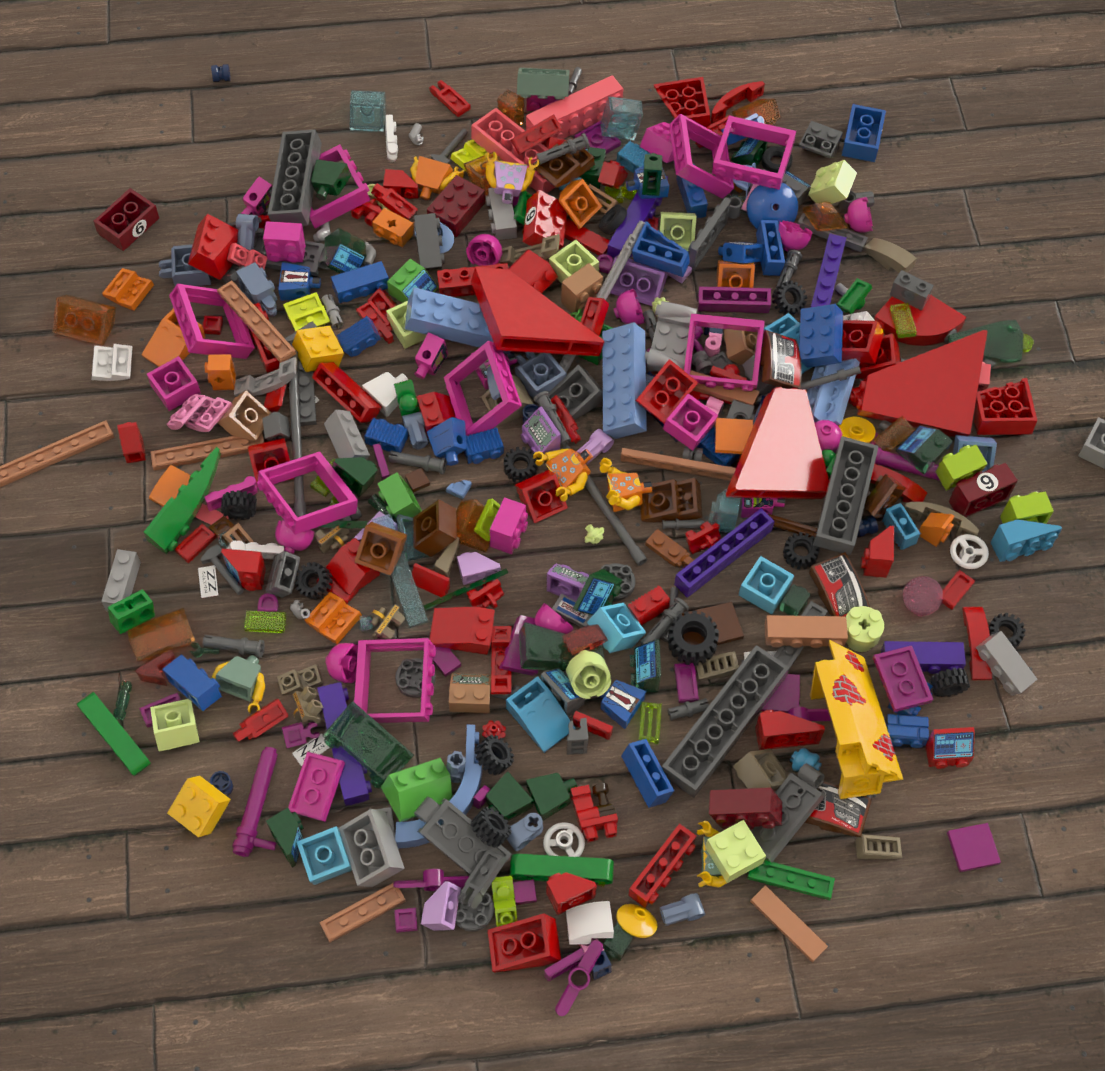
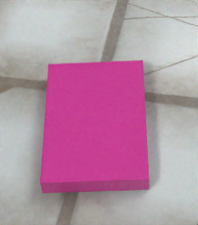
(316, 786)

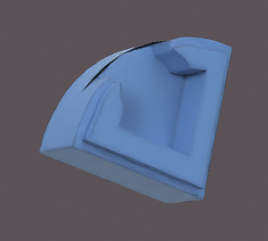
(459, 489)

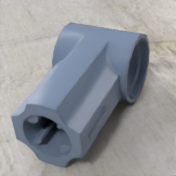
(247, 226)
(415, 428)
(456, 766)
(688, 908)

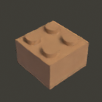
(579, 287)

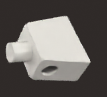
(383, 391)

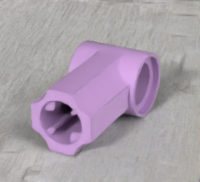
(597, 443)

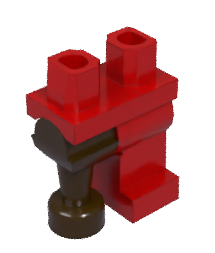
(594, 818)

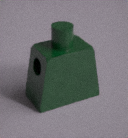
(653, 168)
(329, 178)
(550, 793)
(509, 798)

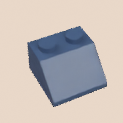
(986, 446)

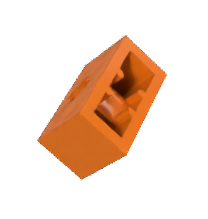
(393, 227)
(221, 372)

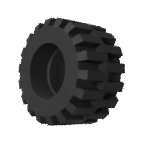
(693, 623)

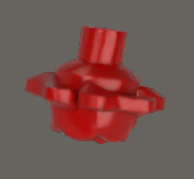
(494, 729)

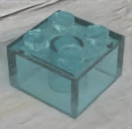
(621, 118)

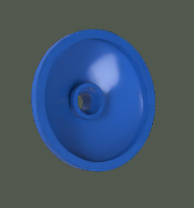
(761, 204)

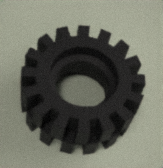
(797, 293)
(520, 455)
(238, 505)
(795, 559)
(322, 585)
(1012, 624)
(950, 682)
(494, 755)
(491, 827)

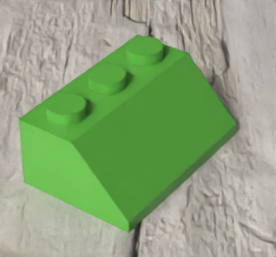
(412, 785)

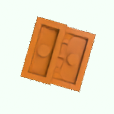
(128, 289)
(732, 435)
(168, 485)
(333, 618)

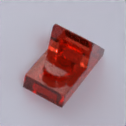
(152, 670)

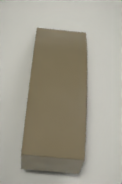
(890, 255)

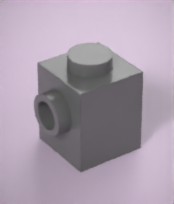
(276, 426)

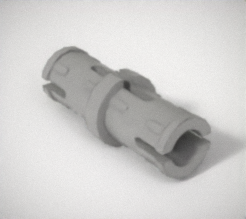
(332, 311)

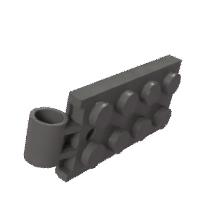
(712, 229)
(313, 257)
(795, 809)
(455, 835)

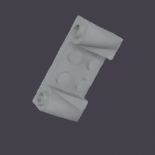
(669, 336)

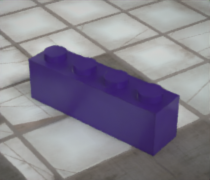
(933, 655)

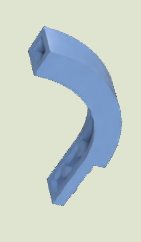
(407, 832)

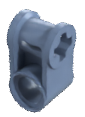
(523, 833)

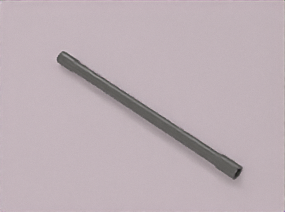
(299, 504)
(634, 549)

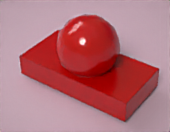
(729, 372)

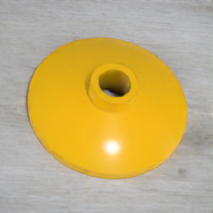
(858, 429)
(636, 920)

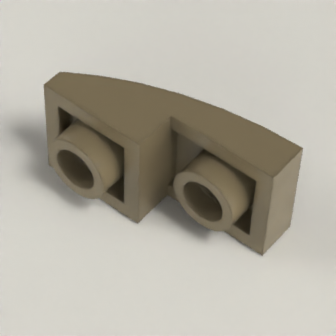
(298, 680)

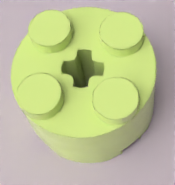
(864, 628)
(588, 674)

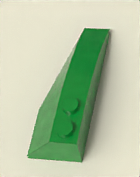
(179, 512)

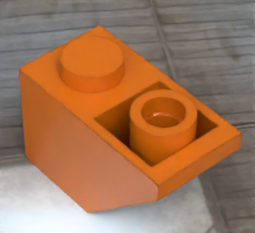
(936, 528)

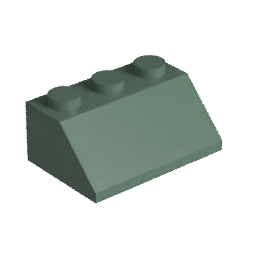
(543, 82)

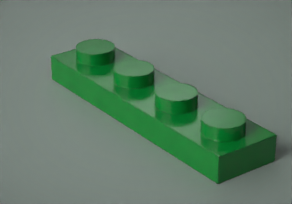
(793, 879)

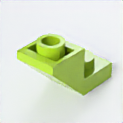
(504, 900)

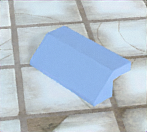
(831, 399)

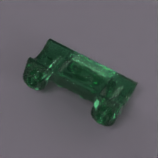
(367, 743)

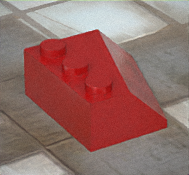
(686, 98)
(213, 246)
(1005, 410)

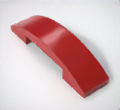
(747, 91)
(913, 493)
(977, 632)
(500, 678)

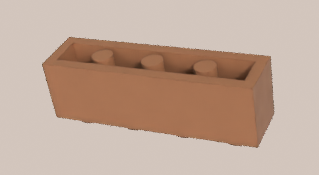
(805, 631)

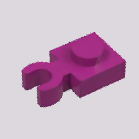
(296, 734)

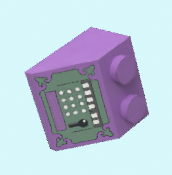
(541, 433)
(565, 581)

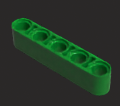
(113, 733)
(544, 866)

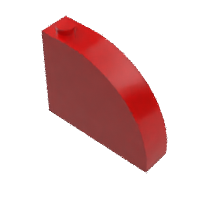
(931, 323)

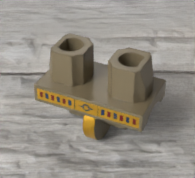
(333, 539)
(392, 616)
(307, 706)

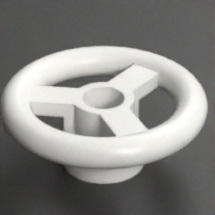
(965, 560)
(547, 842)

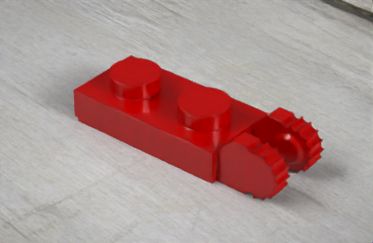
(450, 98)

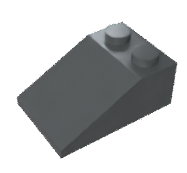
(578, 392)

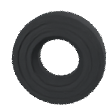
(775, 151)
(612, 219)

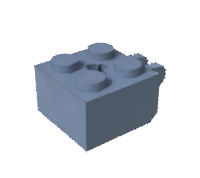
(180, 270)
(258, 288)
(539, 372)

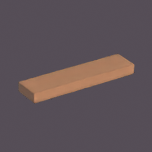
(362, 912)
(788, 924)

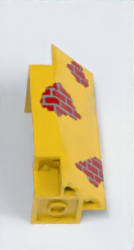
(858, 722)

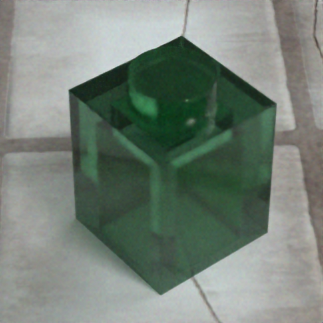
(795, 601)
(619, 944)

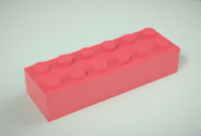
(578, 109)
(494, 135)

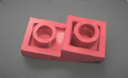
(244, 257)

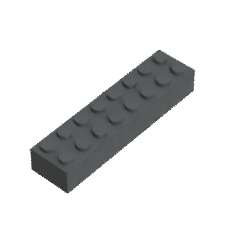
(725, 721)

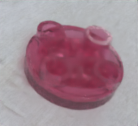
(922, 595)

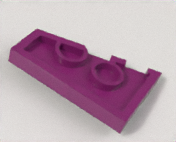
(512, 653)

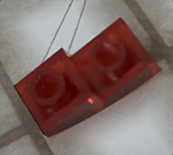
(585, 637)

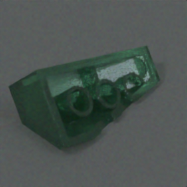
(1002, 341)

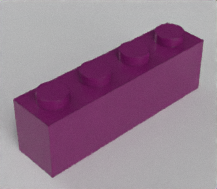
(734, 299)

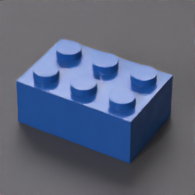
(863, 133)
(821, 335)

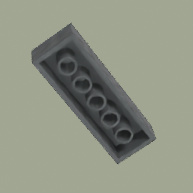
(292, 181)
(845, 495)

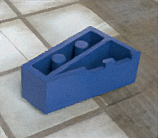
(659, 252)

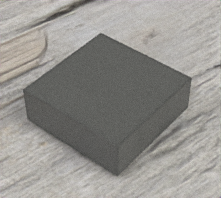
(720, 360)

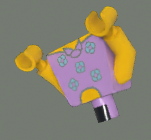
(508, 177)

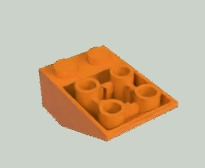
(167, 341)

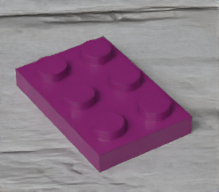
(902, 678)

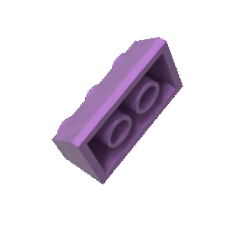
(645, 280)

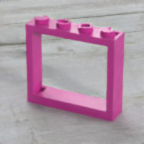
(681, 131)
(756, 131)
(346, 202)
(181, 298)
(725, 323)
(503, 379)
(313, 462)
(365, 648)

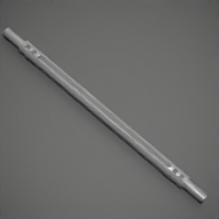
(611, 279)

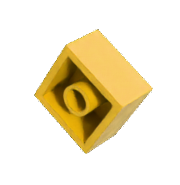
(316, 347)
(199, 806)

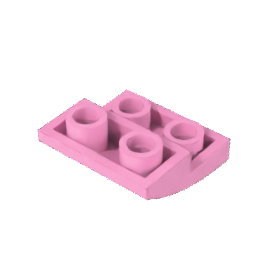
(184, 414)
(208, 414)

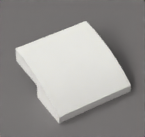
(111, 363)
(589, 922)

